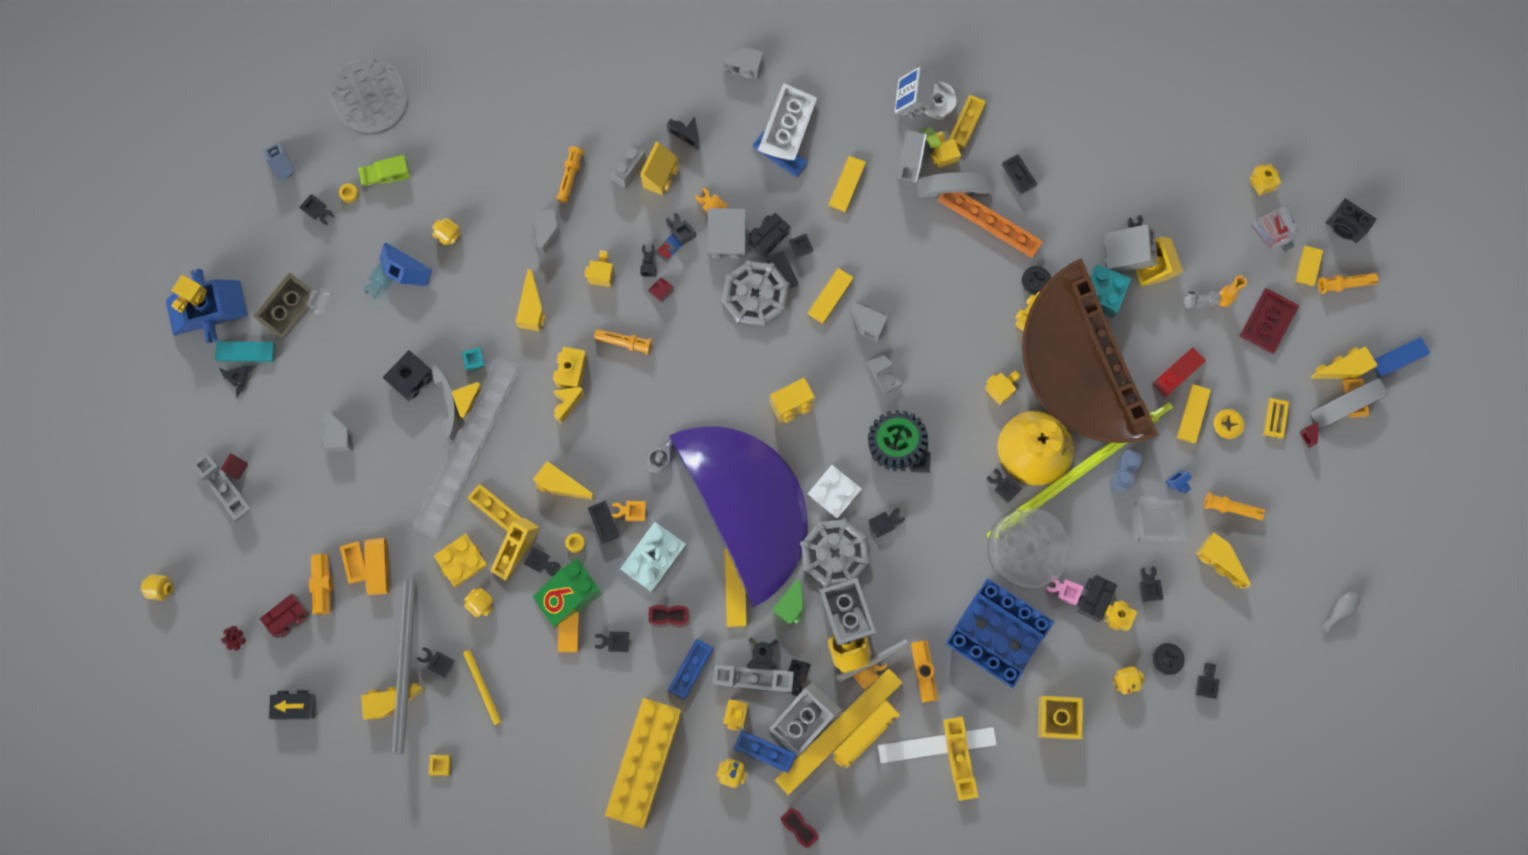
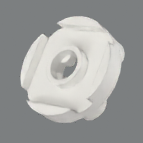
(948, 101)

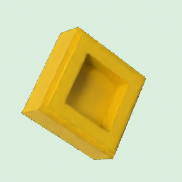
(440, 765)

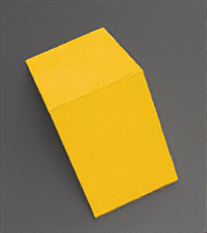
(464, 398)

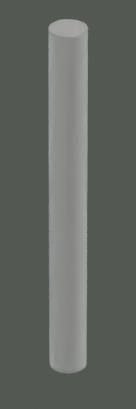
(875, 659)

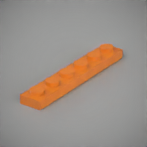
(992, 222)

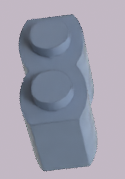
(1125, 471)

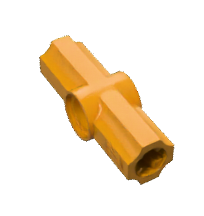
(320, 584)
(927, 684)

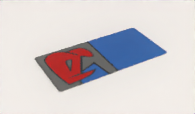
(668, 248)

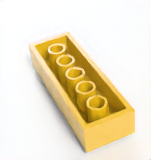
(643, 763)

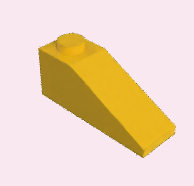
(530, 309)
(558, 483)
(514, 547)

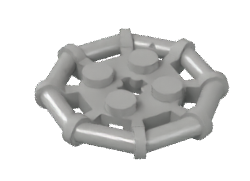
(756, 282)
(834, 541)

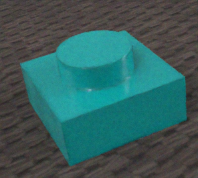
(473, 359)

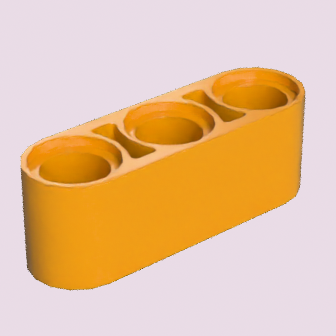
(376, 566)

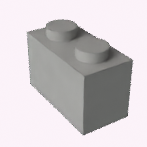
(627, 165)

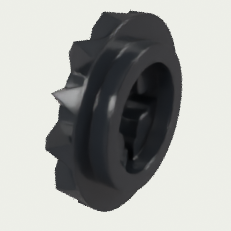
(1028, 275)
(1172, 651)

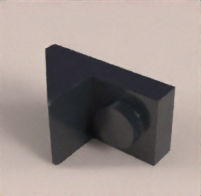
(687, 134)

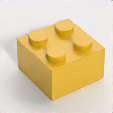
(792, 401)
(1060, 717)

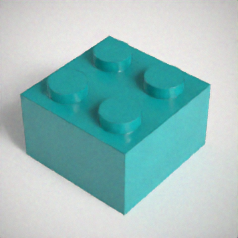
(1109, 288)

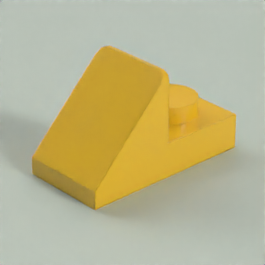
(570, 399)

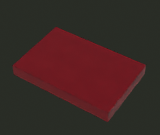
(1269, 320)

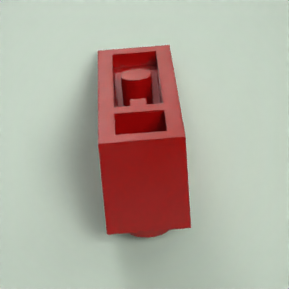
(1178, 372)

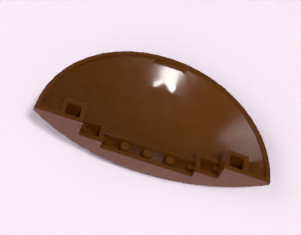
(1078, 364)

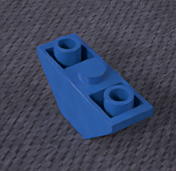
(403, 267)

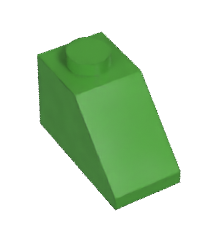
(790, 605)

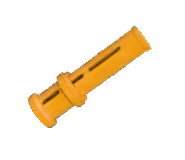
(572, 166)
(1339, 283)
(1230, 292)
(632, 343)
(1224, 504)

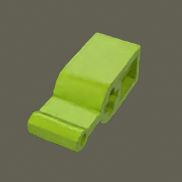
(385, 171)

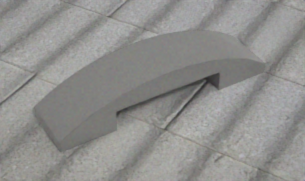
(954, 183)
(1349, 403)
(450, 423)
(222, 486)
(753, 678)

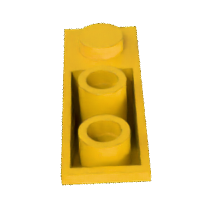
(1350, 367)
(1222, 557)
(382, 704)

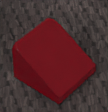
(661, 289)
(1310, 435)
(234, 466)

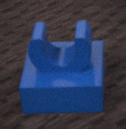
(1179, 481)

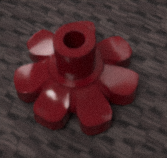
(233, 638)

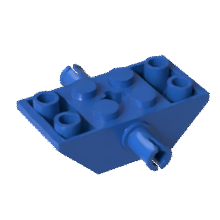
(222, 304)

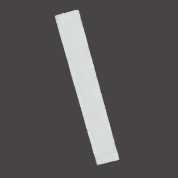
(933, 745)

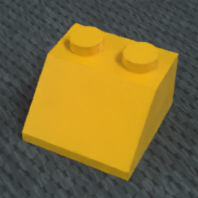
(659, 169)
(1167, 261)

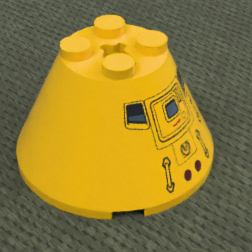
(1035, 448)

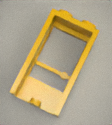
(865, 735)

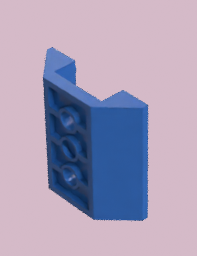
(1006, 620)

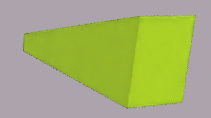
(931, 138)

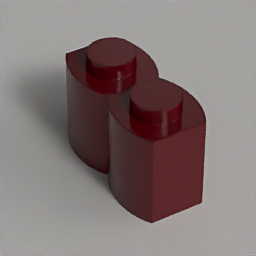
(663, 616)
(795, 823)

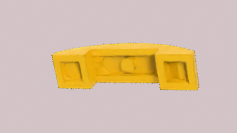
(959, 758)

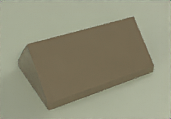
(283, 305)

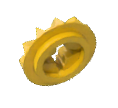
(1234, 418)

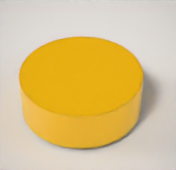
(349, 193)
(575, 542)

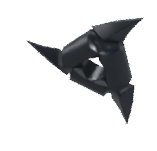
(239, 384)

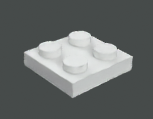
(834, 491)

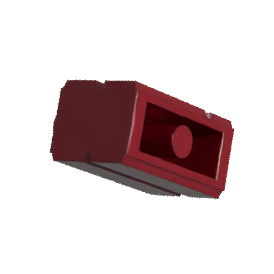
(285, 616)

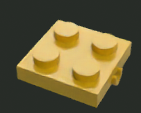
(460, 560)

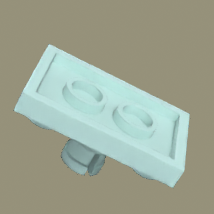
(653, 557)

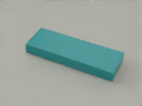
(245, 351)

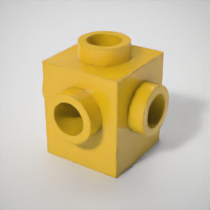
(1265, 179)
(1126, 615)

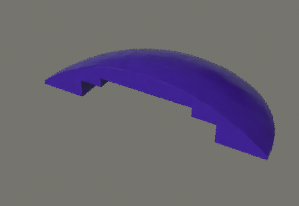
(750, 501)

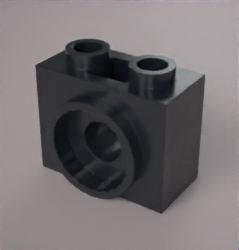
(1350, 221)
(410, 386)

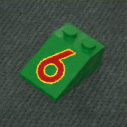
(567, 593)

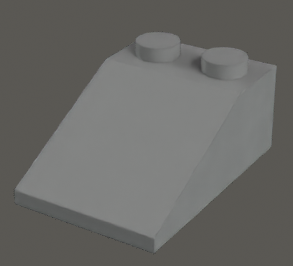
(847, 611)
(805, 719)

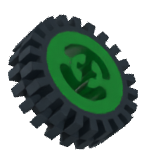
(887, 431)

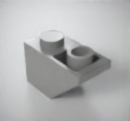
(744, 62)
(546, 228)
(868, 321)
(336, 436)

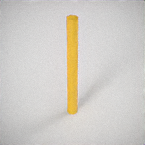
(482, 687)

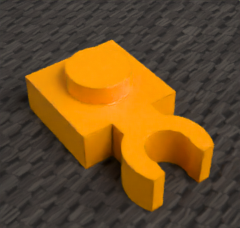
(710, 202)
(633, 511)
(868, 676)

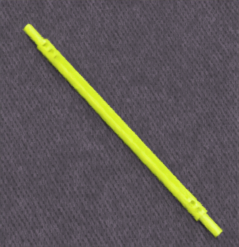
(1083, 468)

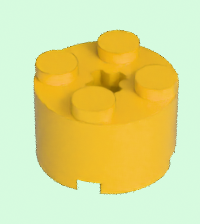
(851, 654)

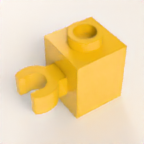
(946, 153)
(600, 271)
(187, 291)
(1000, 387)
(735, 714)

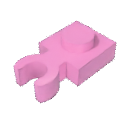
(1068, 591)

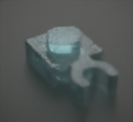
(379, 280)

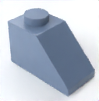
(279, 161)

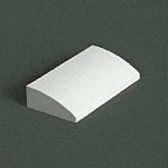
(787, 123)

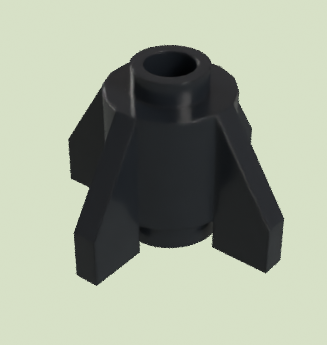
(759, 658)

